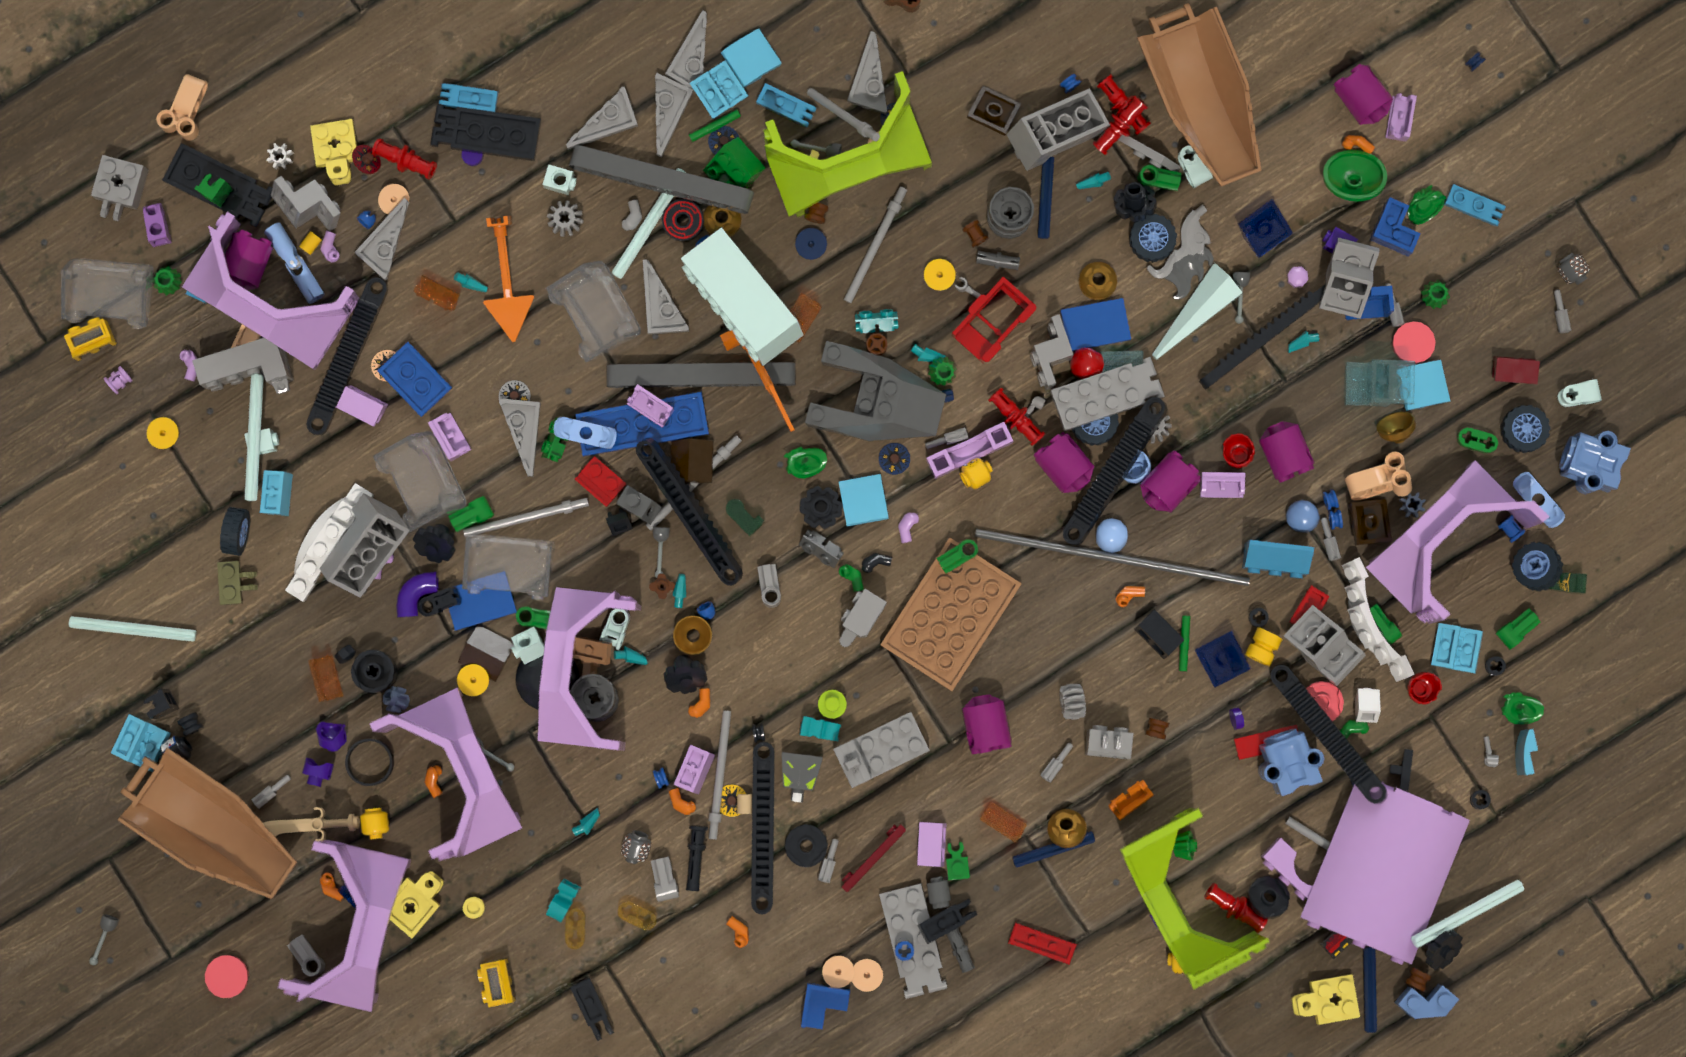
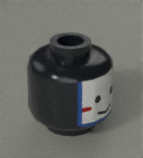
(179, 745)

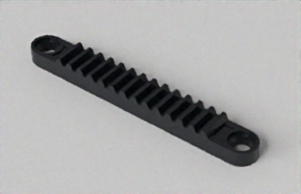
(1263, 336)
(347, 356)
(1114, 471)
(689, 511)
(1329, 734)
(763, 828)

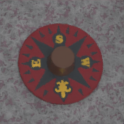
(364, 160)

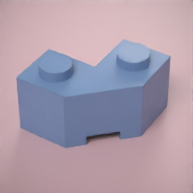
(1436, 1004)

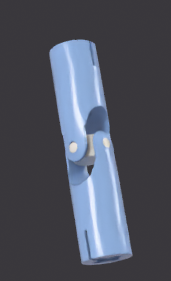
(288, 252)

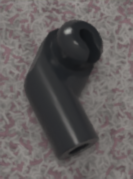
(873, 560)

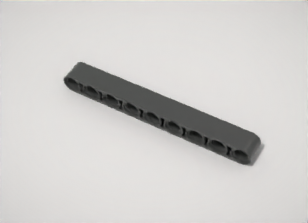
(661, 179)
(697, 375)

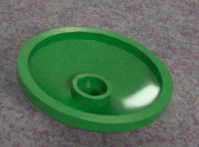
(1355, 175)

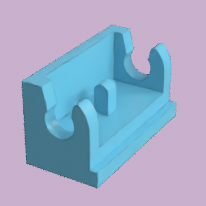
(276, 493)

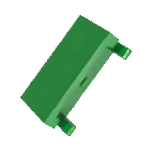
(217, 192)

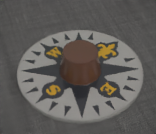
(515, 391)

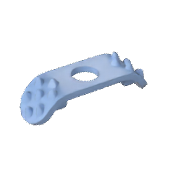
(570, 430)
(1527, 487)

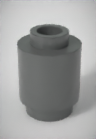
(938, 892)

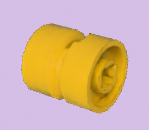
(1263, 647)

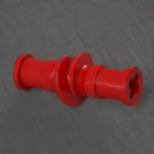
(1121, 101)
(1120, 125)
(404, 159)
(1016, 416)
(1236, 907)

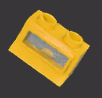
(89, 338)
(496, 983)

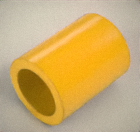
(310, 243)

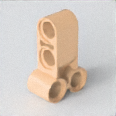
(184, 107)
(1380, 479)

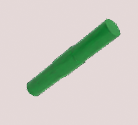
(715, 125)
(1184, 646)

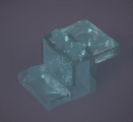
(1379, 383)

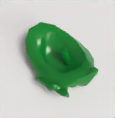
(1425, 205)
(805, 462)
(1522, 709)

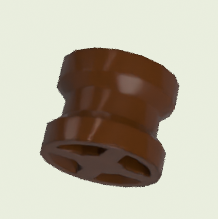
(816, 213)
(874, 341)
(1157, 728)
(1418, 979)

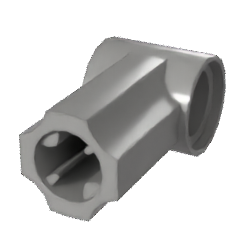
(769, 583)
(664, 884)
(305, 954)

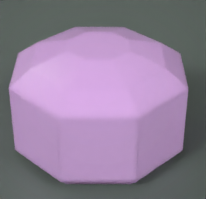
(1297, 277)

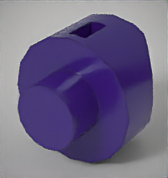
(331, 735)
(316, 772)

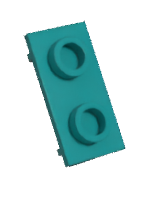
(869, 320)

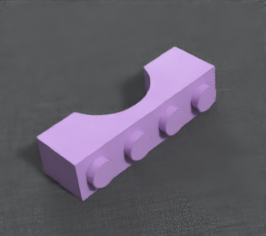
(976, 447)
(1281, 858)

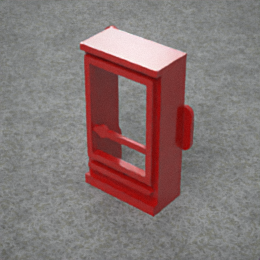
(973, 340)

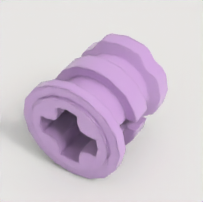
(118, 380)

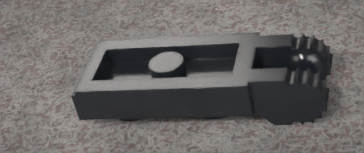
(945, 922)
(591, 1006)

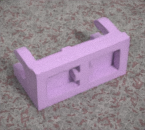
(1400, 117)
(361, 405)
(650, 406)
(449, 436)
(1222, 485)
(694, 769)
(931, 844)

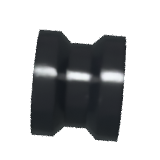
(190, 724)

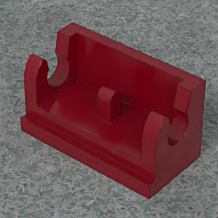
(1515, 370)

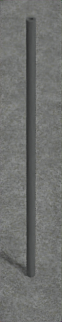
(1112, 557)

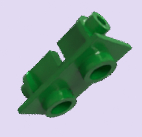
(551, 446)

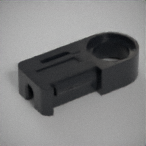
(441, 600)

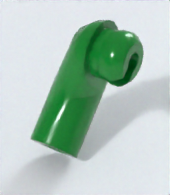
(852, 574)
(1354, 727)

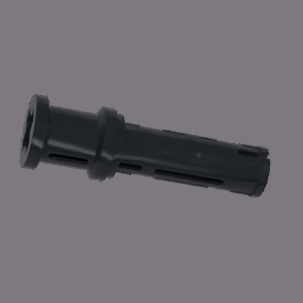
(696, 847)

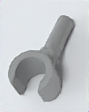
(968, 289)
(1037, 402)
(1490, 760)

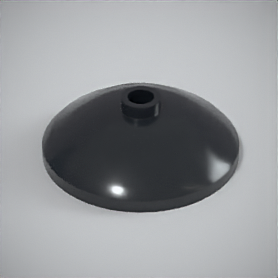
(529, 678)

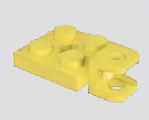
(335, 159)
(422, 896)
(1318, 1000)

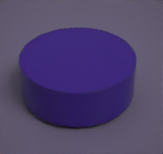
(471, 158)
(1236, 718)

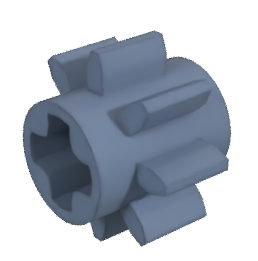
(1410, 510)
(396, 699)

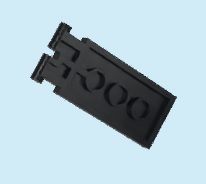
(486, 132)
(191, 167)

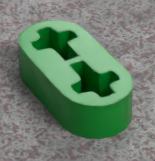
(1478, 435)

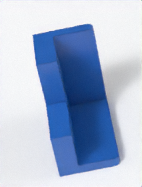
(1391, 233)
(1378, 304)
(818, 999)

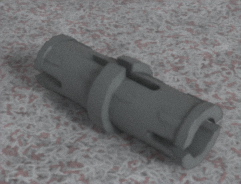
(998, 260)
(960, 950)

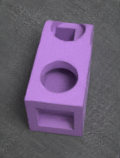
(156, 225)

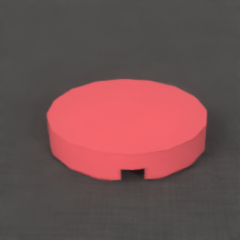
(1413, 342)
(1327, 697)
(226, 976)

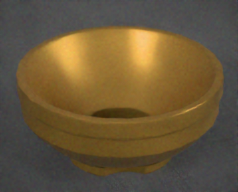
(731, 226)
(1094, 291)
(1396, 427)
(687, 624)
(1067, 838)

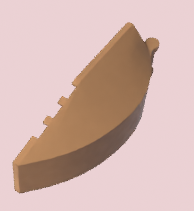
(1204, 91)
(205, 826)

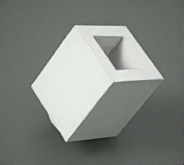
(1367, 705)

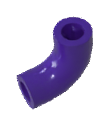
(412, 591)

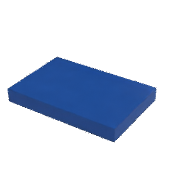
(1096, 324)
(414, 379)
(481, 607)

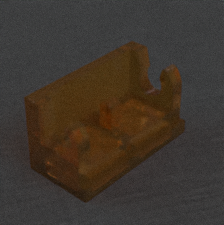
(805, 312)
(325, 678)

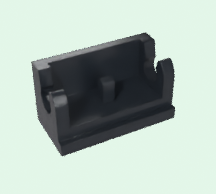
(1159, 634)
(163, 703)

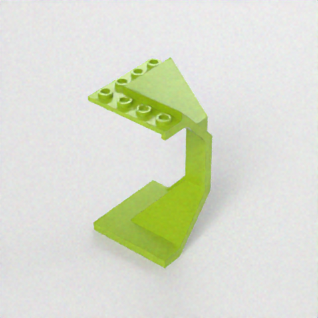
(809, 180)
(1197, 954)

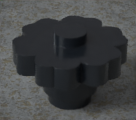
(1135, 202)
(821, 507)
(434, 543)
(685, 675)
(1443, 949)

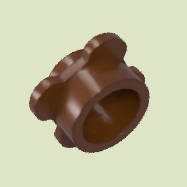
(662, 592)

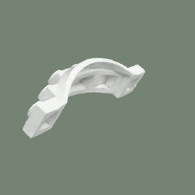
(321, 541)
(1365, 625)

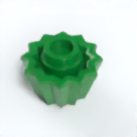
(167, 280)
(1435, 294)
(942, 371)
(1185, 846)

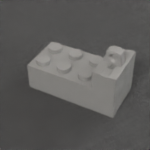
(1057, 128)
(242, 362)
(365, 546)
(881, 749)

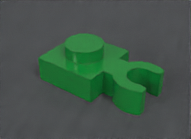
(957, 866)

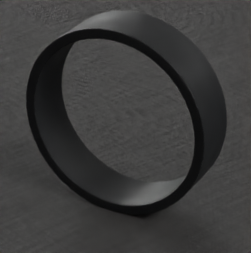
(347, 764)

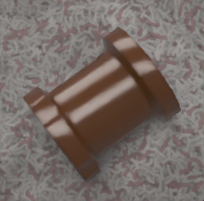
(975, 233)

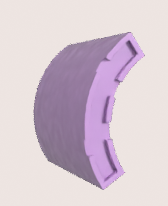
(1385, 870)

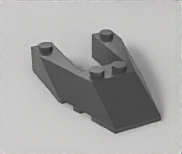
(889, 401)

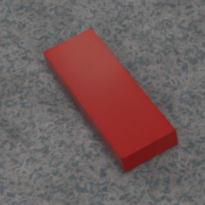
(1249, 745)
(1042, 943)

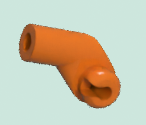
(681, 805)
(329, 888)
(741, 932)

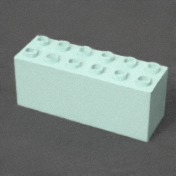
(741, 297)

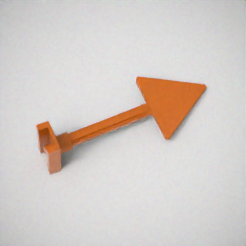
(509, 310)
(730, 342)

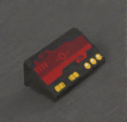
(1335, 943)

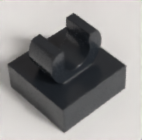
(618, 523)

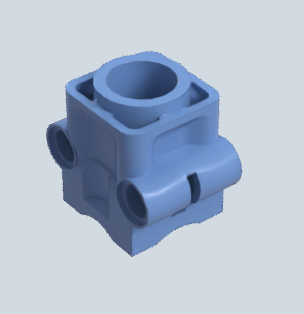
(1588, 459)
(1289, 757)

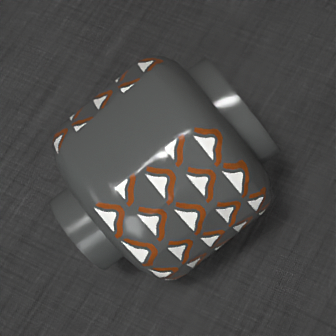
(1573, 269)
(636, 847)

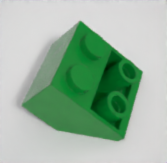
(735, 165)

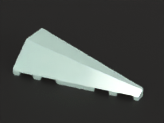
(1209, 298)

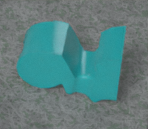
(819, 728)
(563, 900)

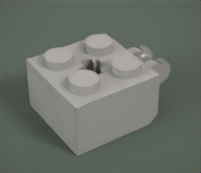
(125, 195)
(862, 617)
(1109, 743)

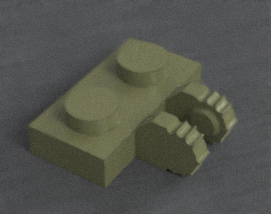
(230, 582)

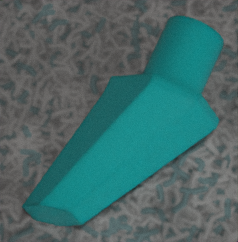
(1094, 181)
(470, 282)
(1302, 341)
(927, 354)
(680, 591)
(630, 656)
(587, 823)

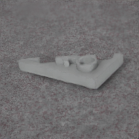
(690, 57)
(868, 83)
(670, 106)
(611, 119)
(1156, 158)
(381, 245)
(660, 309)
(523, 423)

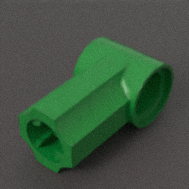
(1161, 178)
(475, 512)
(956, 557)
(539, 617)
(1386, 627)
(1514, 632)

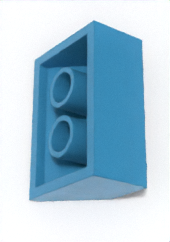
(1277, 558)

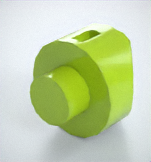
(832, 704)

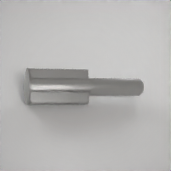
(1562, 314)
(1396, 317)
(950, 438)
(1330, 542)
(1055, 764)
(269, 792)
(828, 864)

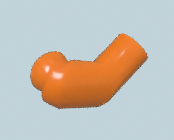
(1360, 141)
(1128, 593)
(702, 705)
(431, 780)

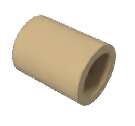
(744, 803)

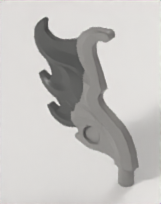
(1189, 259)

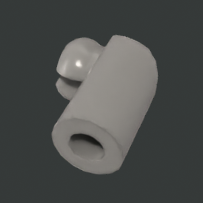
(634, 217)

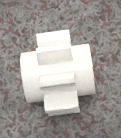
(280, 150)

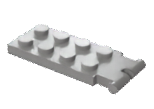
(1106, 394)
(903, 912)

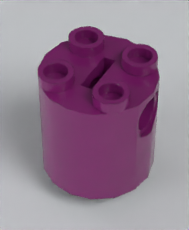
(1364, 95)
(247, 259)
(1286, 450)
(1065, 464)
(1169, 483)
(986, 724)

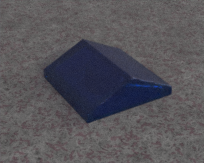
(1264, 228)
(1223, 659)

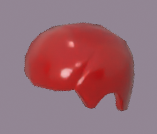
(1086, 363)
(1238, 450)
(1424, 688)

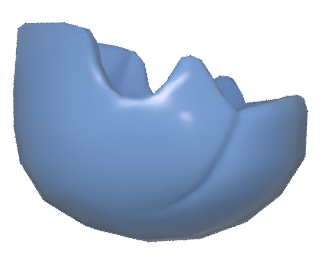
(1302, 516)

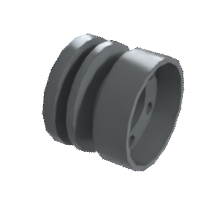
(1020, 207)
(590, 686)

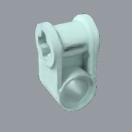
(1195, 169)
(1583, 393)
(615, 630)

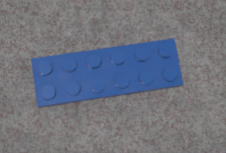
(632, 427)

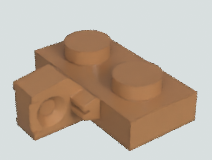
(591, 653)

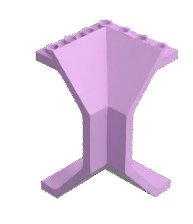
(298, 331)
(1407, 562)
(558, 712)
(486, 810)
(374, 885)

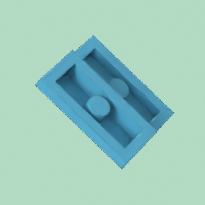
(751, 57)
(719, 89)
(1429, 386)
(863, 500)
(1457, 648)
(139, 740)
(1525, 744)

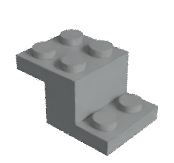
(305, 203)
(1349, 278)
(1051, 353)
(1324, 645)

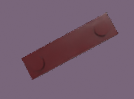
(894, 834)

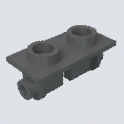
(828, 554)

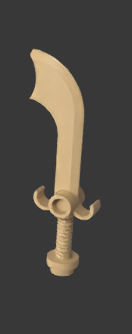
(313, 824)

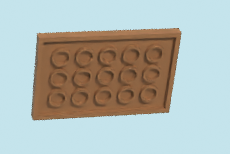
(950, 617)

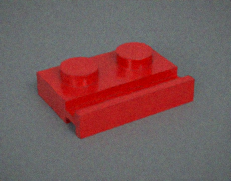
(600, 481)

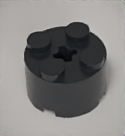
(363, 666)

